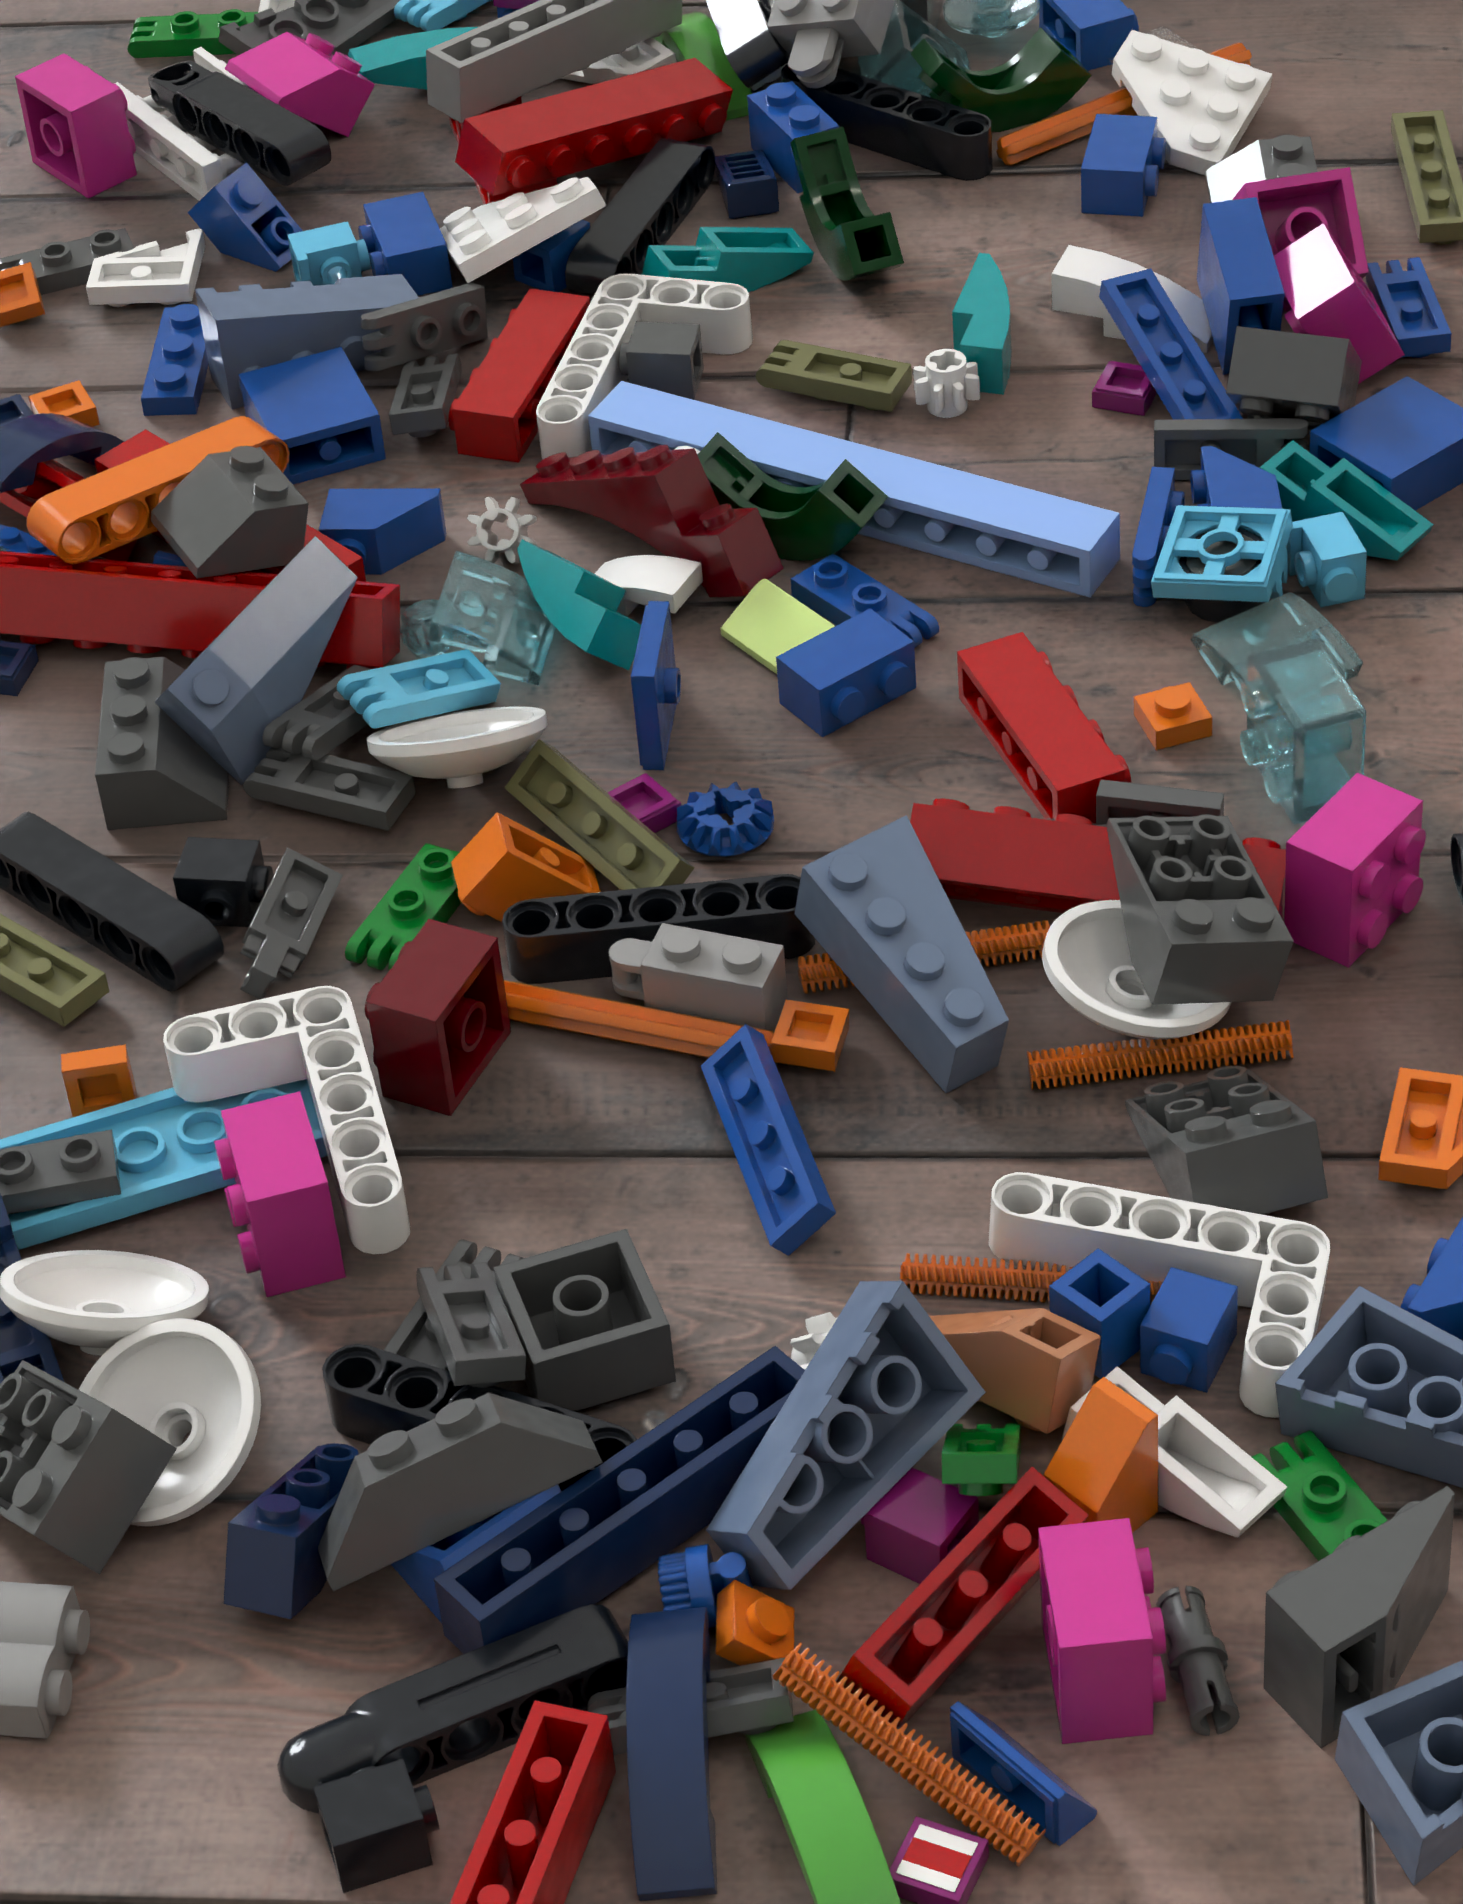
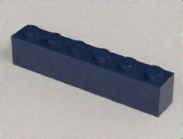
(617, 1514)

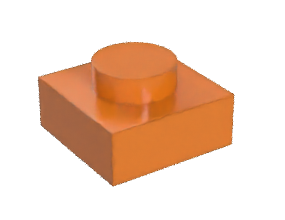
(19, 295)
(66, 400)
(1172, 716)
(810, 1035)
(97, 1078)
(752, 1625)

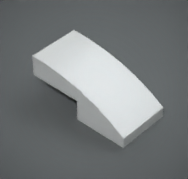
(652, 579)

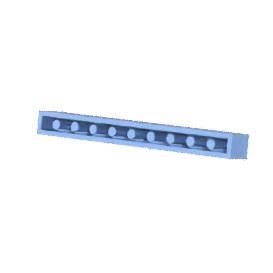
(926, 505)

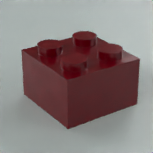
(438, 1016)

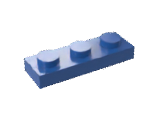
(176, 364)

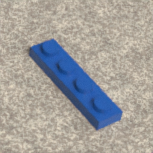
(1165, 348)
(767, 1140)

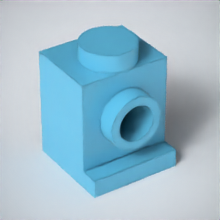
(327, 254)
(1328, 558)

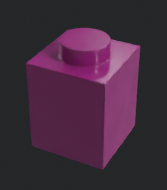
(918, 1524)

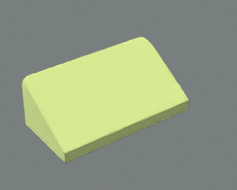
(771, 623)

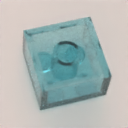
(1301, 727)

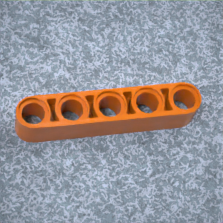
(118, 502)

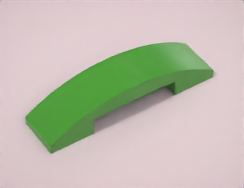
(700, 40)
(822, 1812)

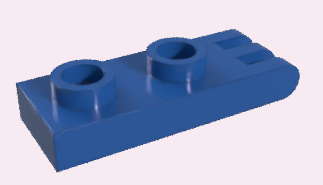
(1410, 307)
(1152, 530)
(843, 591)

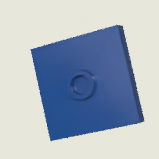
(655, 685)

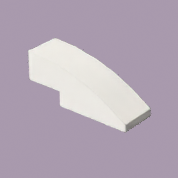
(1078, 285)
(1199, 1467)

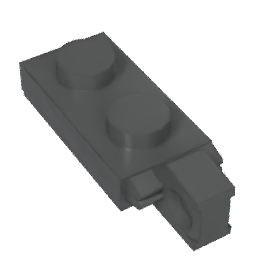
(287, 920)

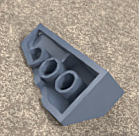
(261, 661)

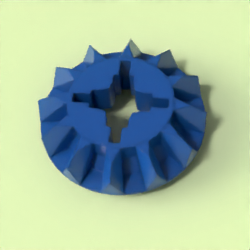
(707, 833)

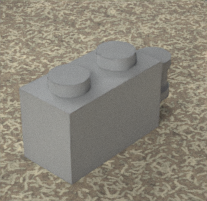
(703, 975)

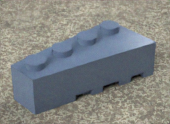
(277, 325)
(905, 951)
(1380, 1389)
(845, 1435)
(1408, 1767)

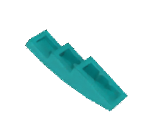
(402, 57)

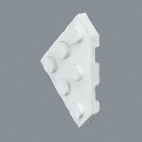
(1196, 96)
(506, 228)

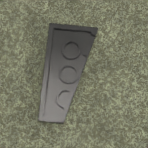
(336, 21)

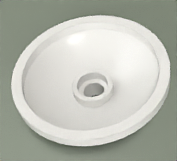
(458, 743)
(1093, 972)
(100, 1294)
(178, 1381)

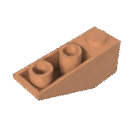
(1025, 1361)

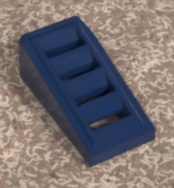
(747, 184)

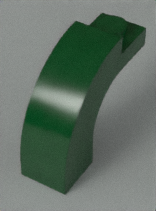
(1013, 94)
(839, 219)
(799, 520)

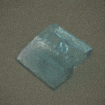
(494, 615)
(1269, 627)

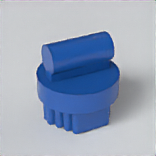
(694, 1578)

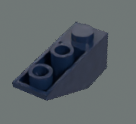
(276, 1538)

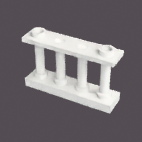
(168, 147)

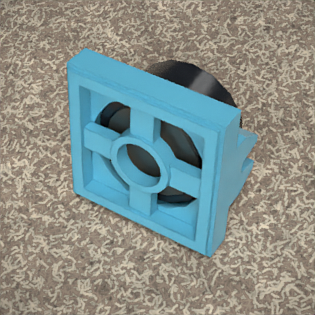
(1223, 559)

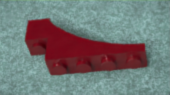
(668, 505)

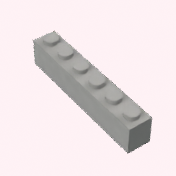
(536, 48)

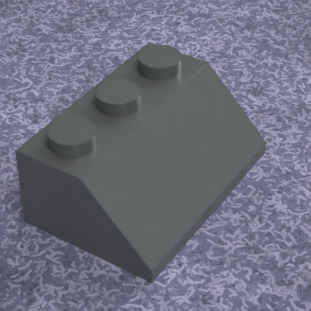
(145, 761)

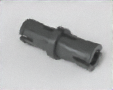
(1197, 1661)

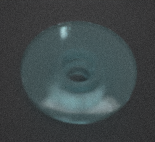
(989, 17)

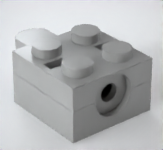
(825, 31)

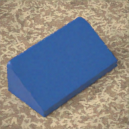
(1017, 1775)

